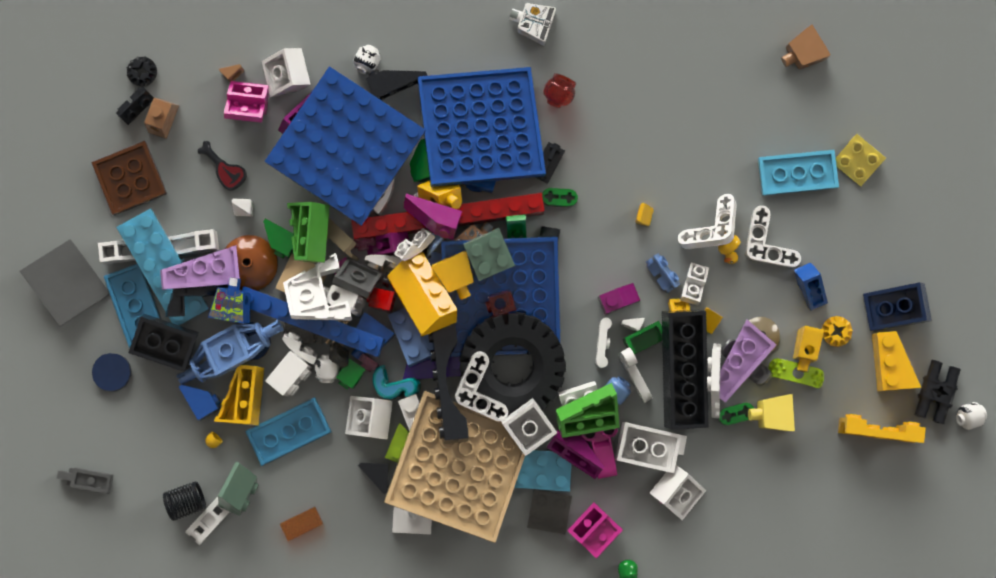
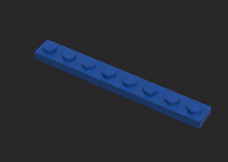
(329, 329)

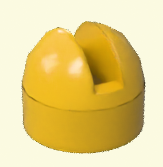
(213, 440)

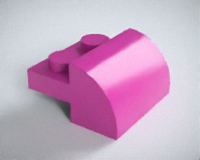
(246, 101)
(595, 530)

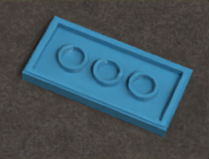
(130, 298)
(288, 431)

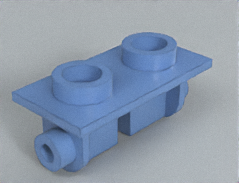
(667, 277)

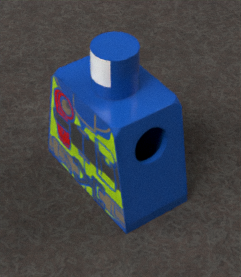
(231, 303)

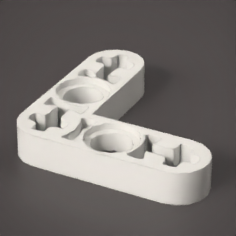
(717, 231)
(759, 243)
(628, 361)
(472, 388)

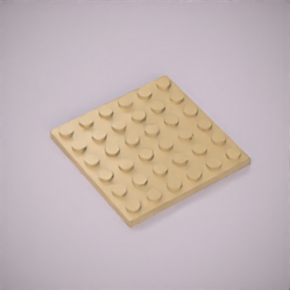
(457, 482)

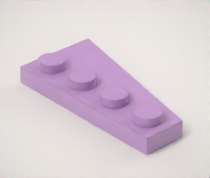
(203, 271)
(744, 357)

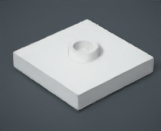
(410, 523)

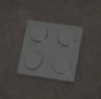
(357, 277)

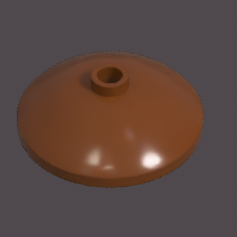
(262, 264)

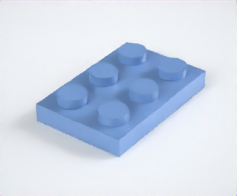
(414, 347)

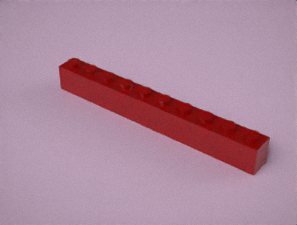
(472, 214)

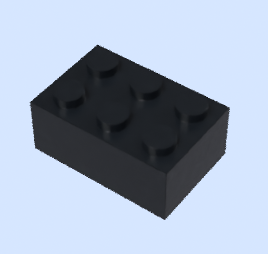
(163, 342)

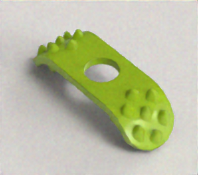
(784, 370)

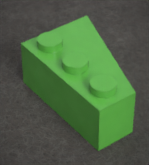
(310, 231)
(589, 413)

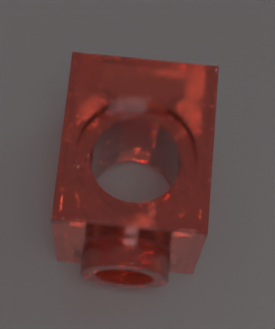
(509, 303)

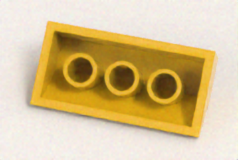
(422, 295)

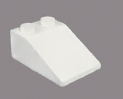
(648, 447)

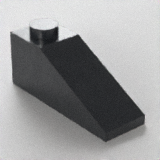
(389, 82)

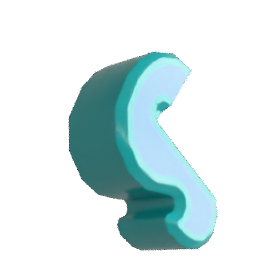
(395, 389)

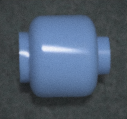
(621, 387)

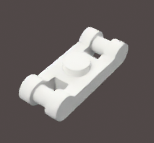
(603, 343)
(208, 521)

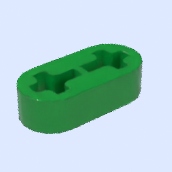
(561, 193)
(734, 409)

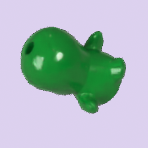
(628, 569)

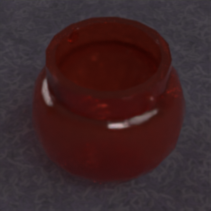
(559, 90)

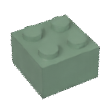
(488, 254)

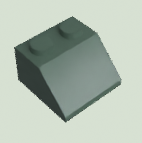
(237, 489)

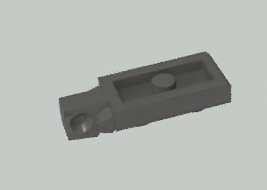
(87, 480)

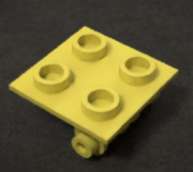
(859, 160)

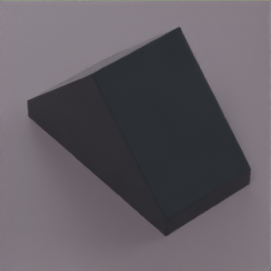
(378, 474)

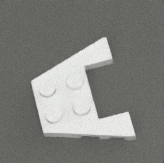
(307, 295)
(713, 382)

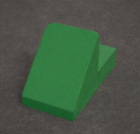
(516, 226)

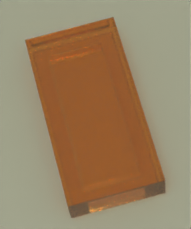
(301, 523)

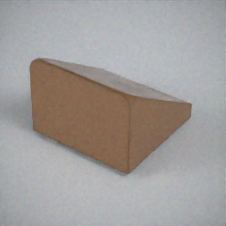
(232, 72)

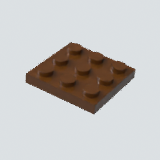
(129, 178)

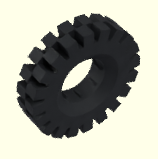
(525, 332)

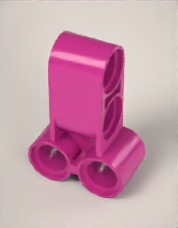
(603, 449)

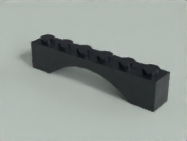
(453, 423)

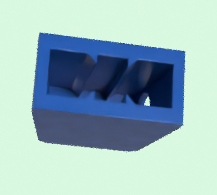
(374, 327)

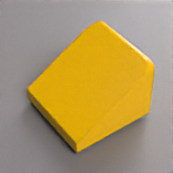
(644, 214)
(712, 320)

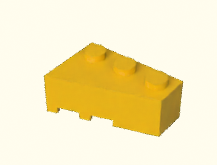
(892, 363)
(244, 397)

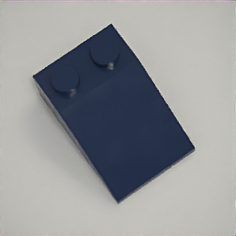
(897, 307)

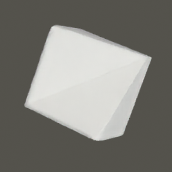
(243, 207)

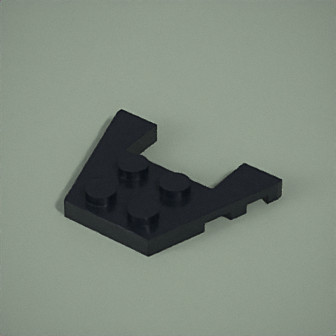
(176, 305)

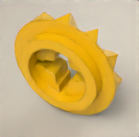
(828, 328)

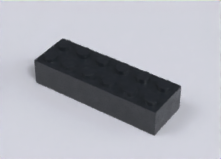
(685, 369)

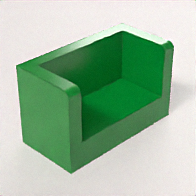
(644, 338)

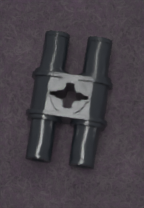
(947, 388)

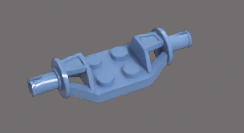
(228, 350)

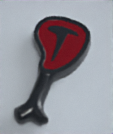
(229, 175)

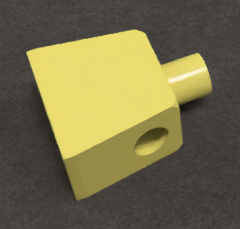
(774, 413)

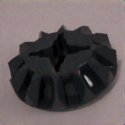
(146, 78)

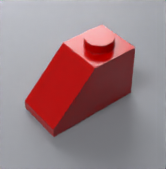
(382, 300)

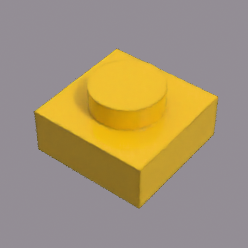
(677, 304)

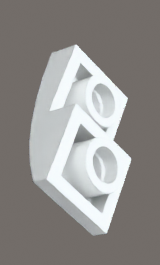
(383, 202)
(408, 249)
(380, 261)
(694, 284)
(294, 342)

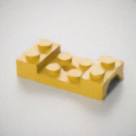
(908, 432)

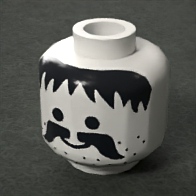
(367, 59)
(325, 369)
(971, 416)

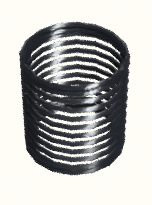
(172, 511)

